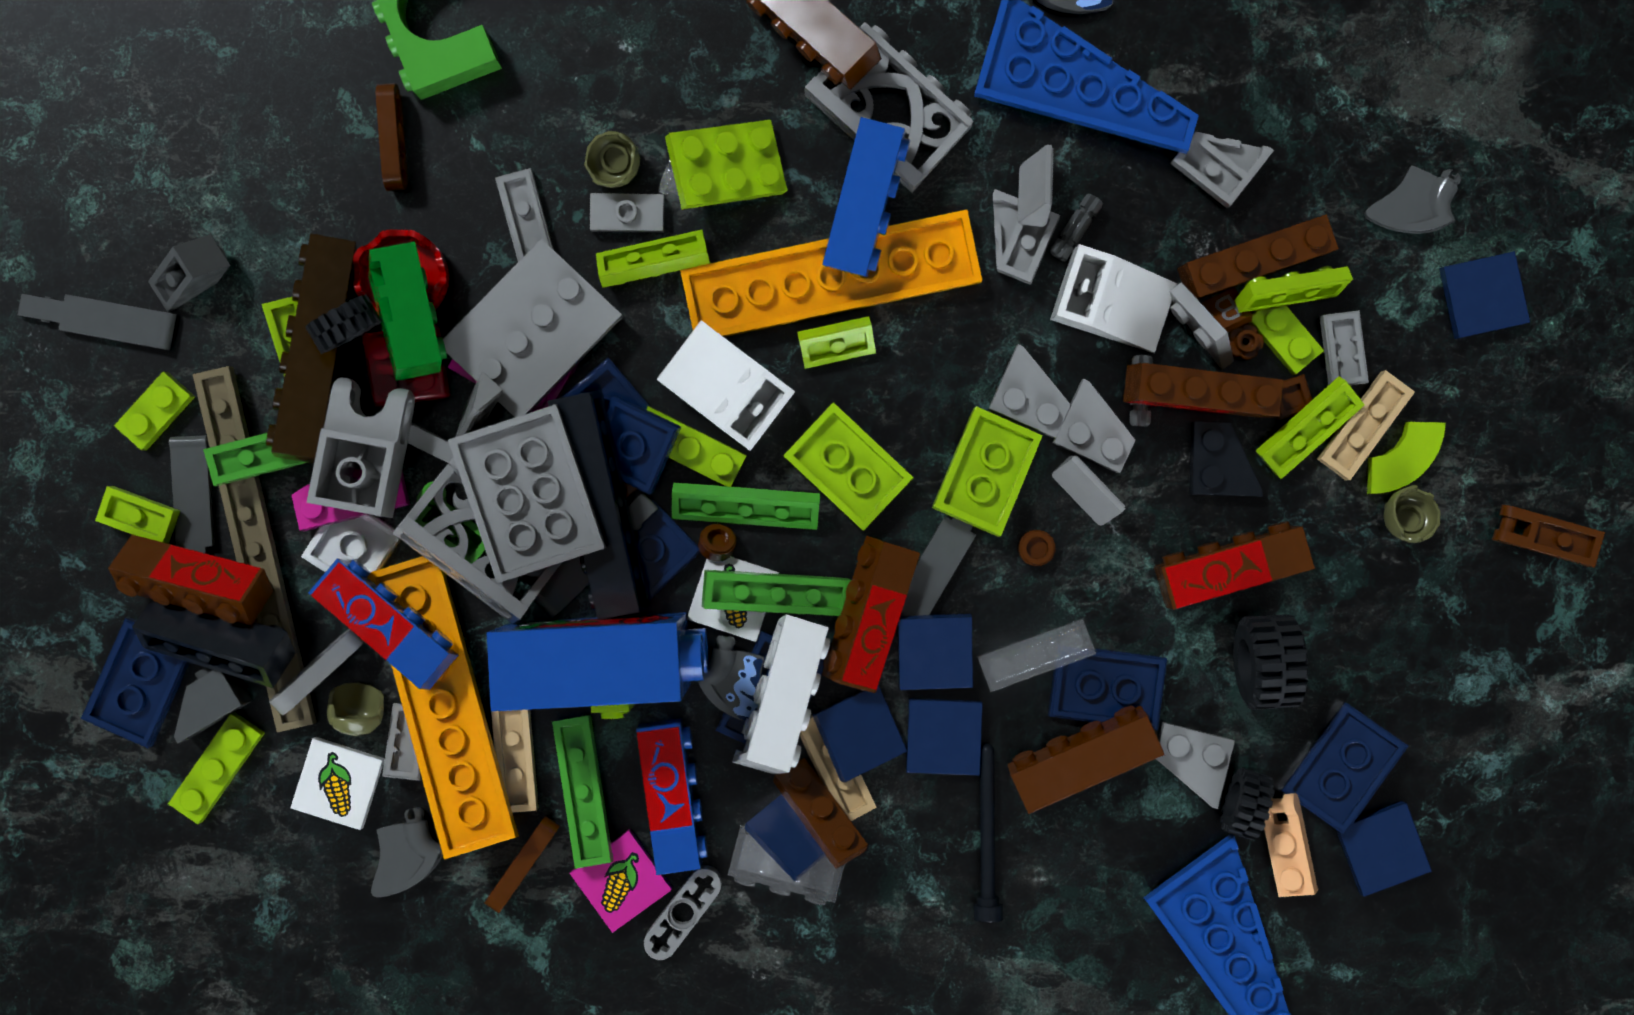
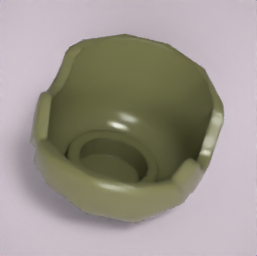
(612, 159)
(1412, 515)
(355, 708)

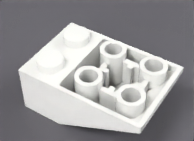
(1113, 299)
(725, 385)

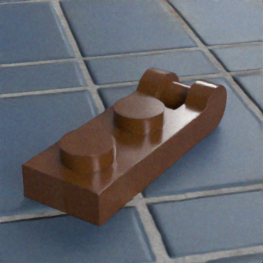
(1549, 536)

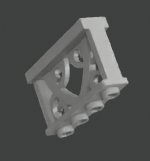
(837, 102)
(431, 545)

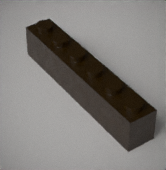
(308, 372)

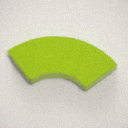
(1407, 459)

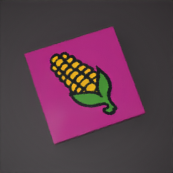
(623, 886)

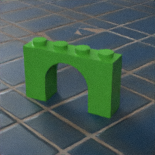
(435, 64)

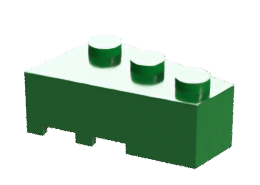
(405, 312)

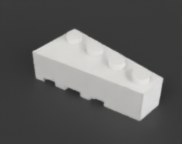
(784, 696)

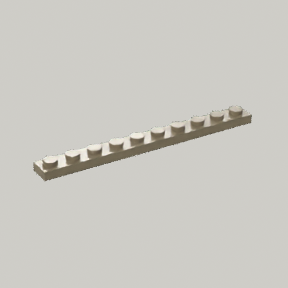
(251, 526)

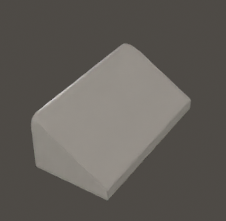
(1036, 188)
(479, 405)
(1088, 490)

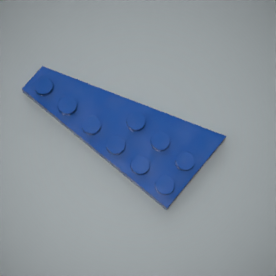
(1064, 77)
(1221, 931)

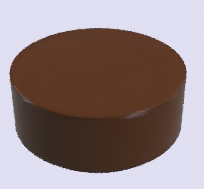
(717, 542)
(1036, 547)

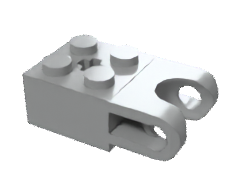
(363, 442)

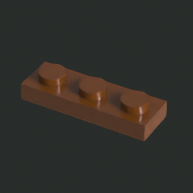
(820, 814)

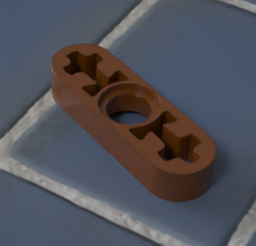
(391, 137)
(522, 864)

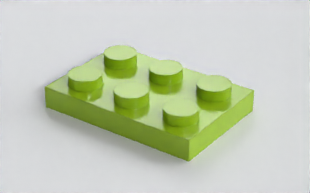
(725, 164)
(848, 466)
(987, 471)

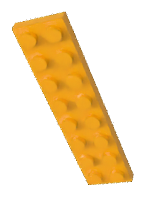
(796, 287)
(450, 724)

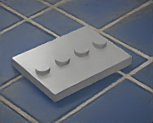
(531, 329)
(527, 493)

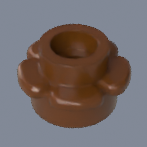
(1255, 341)

